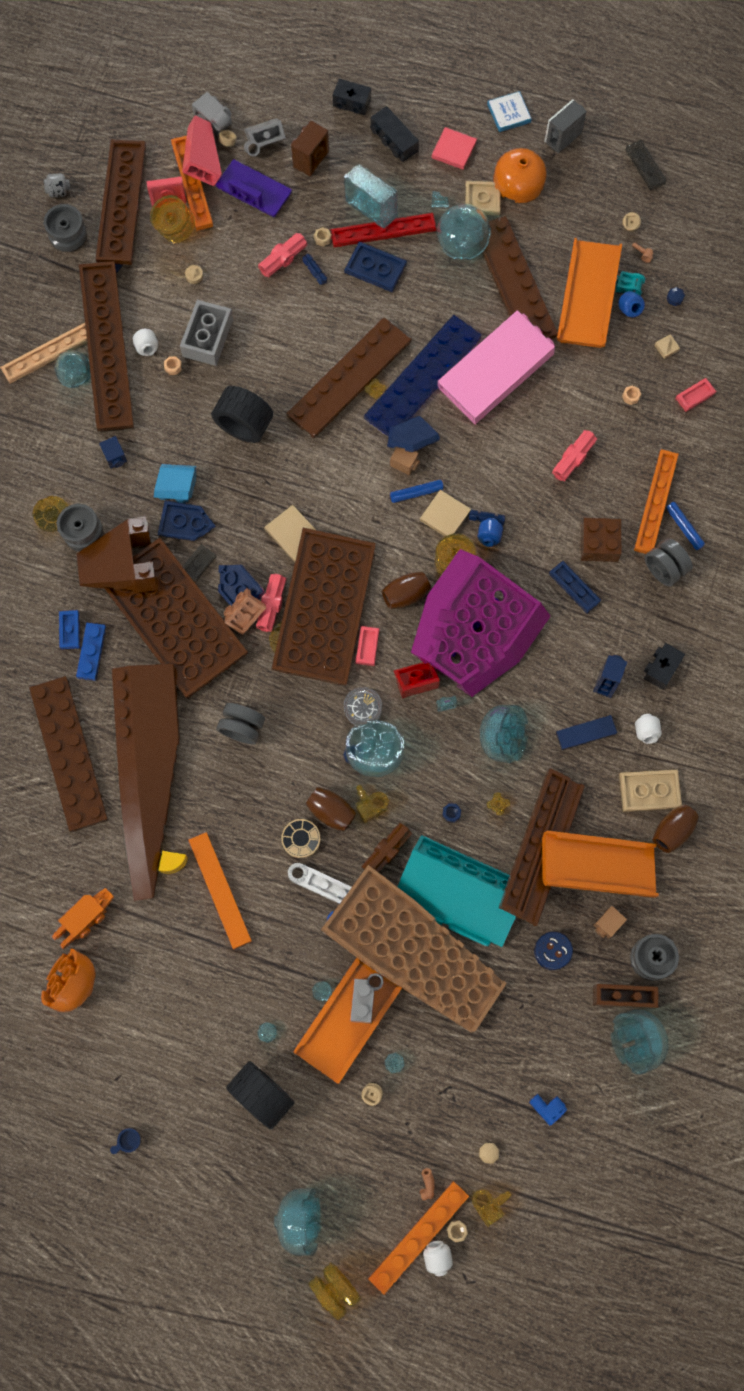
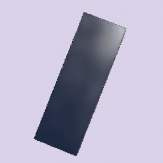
(574, 587)
(586, 732)

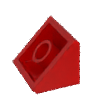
(416, 679)

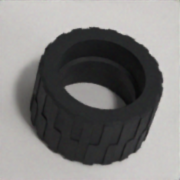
(242, 414)
(260, 1095)

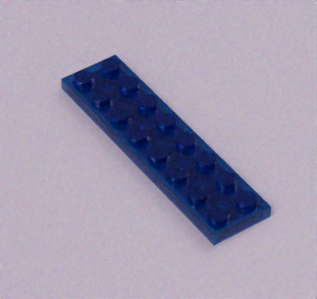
(422, 375)

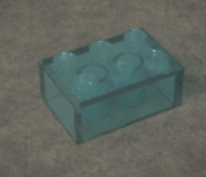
(371, 196)

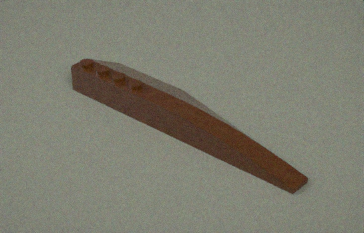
(146, 758)

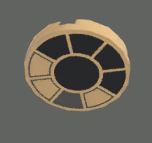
(301, 838)

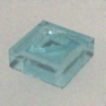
(446, 703)

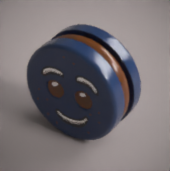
(553, 950)

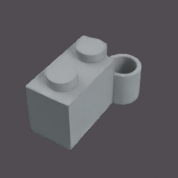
(210, 109)
(263, 134)
(363, 999)

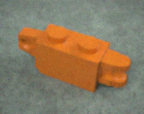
(83, 916)

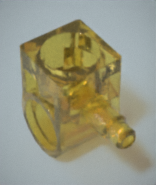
(366, 807)
(490, 1211)

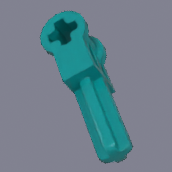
(627, 282)

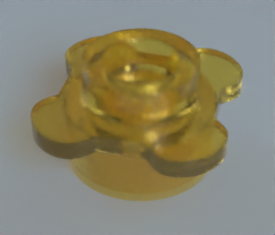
(375, 393)
(493, 804)

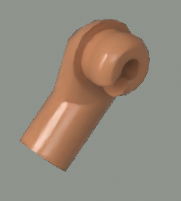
(429, 1182)

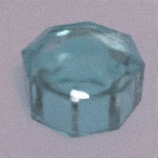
(322, 991)
(267, 1032)
(394, 1063)

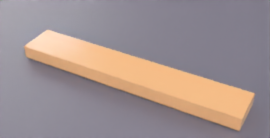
(44, 354)

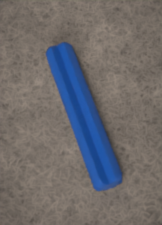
(416, 491)
(685, 526)

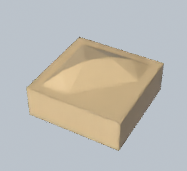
(667, 346)

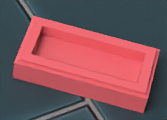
(695, 394)
(367, 646)

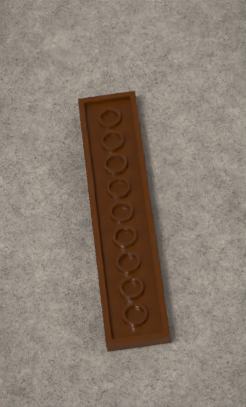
(106, 346)

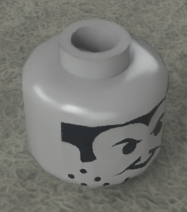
(56, 185)

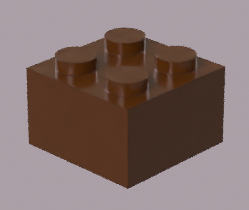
(310, 148)
(600, 539)

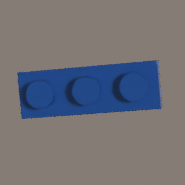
(91, 651)

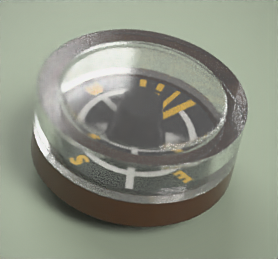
(362, 706)

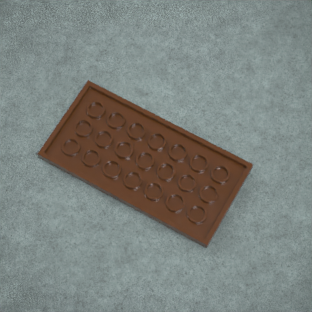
(323, 607)
(179, 622)

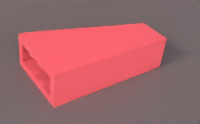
(201, 153)

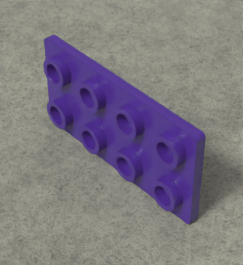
(253, 188)

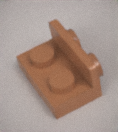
(243, 611)

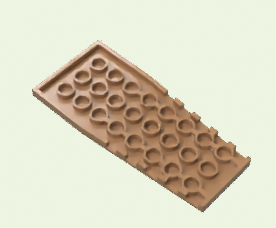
(413, 950)

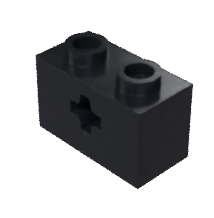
(351, 96)
(661, 676)

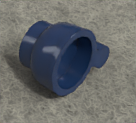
(127, 1141)

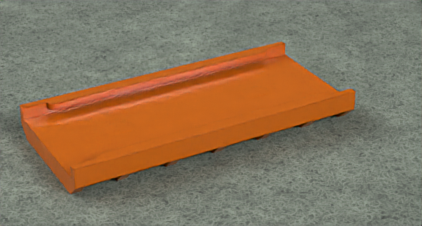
(589, 294)
(598, 864)
(332, 1038)

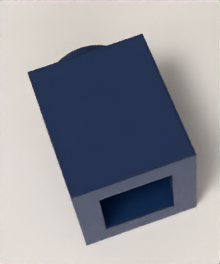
(113, 452)

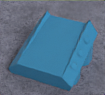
(175, 482)

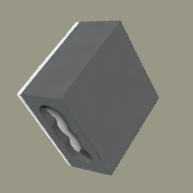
(565, 126)

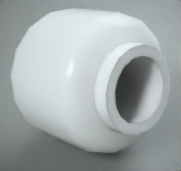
(145, 342)
(648, 728)
(438, 1258)

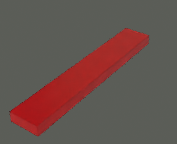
(373, 232)

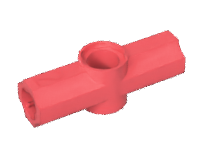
(282, 255)
(574, 455)
(273, 602)

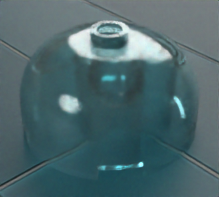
(463, 231)
(497, 730)
(375, 748)
(649, 1036)
(299, 1222)

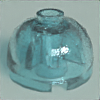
(72, 368)

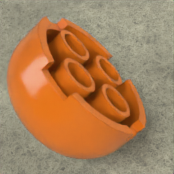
(520, 175)
(74, 986)

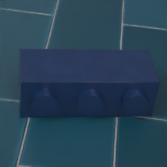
(610, 676)

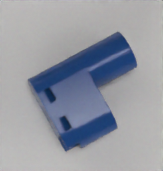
(549, 1112)

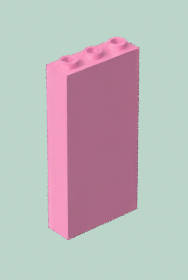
(496, 367)

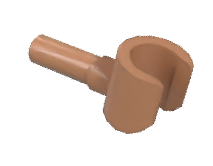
(647, 253)

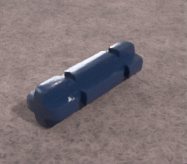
(314, 269)
(475, 515)

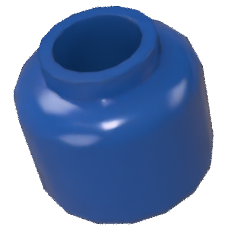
(631, 304)
(490, 532)

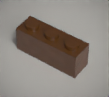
(625, 996)

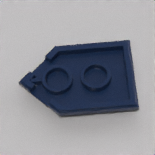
(412, 435)
(184, 521)
(236, 580)

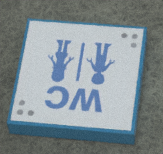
(509, 111)

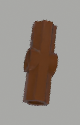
(388, 848)

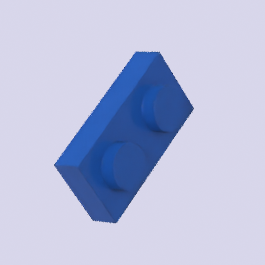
(69, 630)

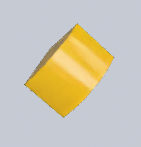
(172, 862)

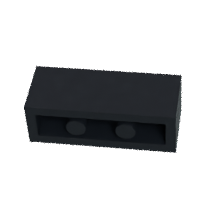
(394, 134)

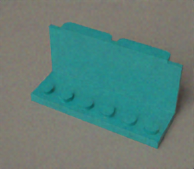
(458, 891)

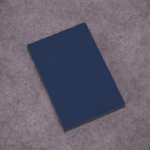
(375, 266)

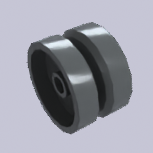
(65, 227)
(79, 526)
(668, 562)
(240, 723)
(666, 957)

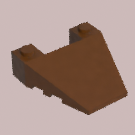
(111, 559)

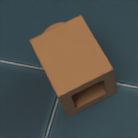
(404, 460)
(609, 923)

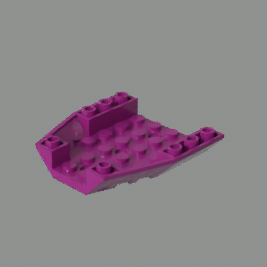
(467, 596)

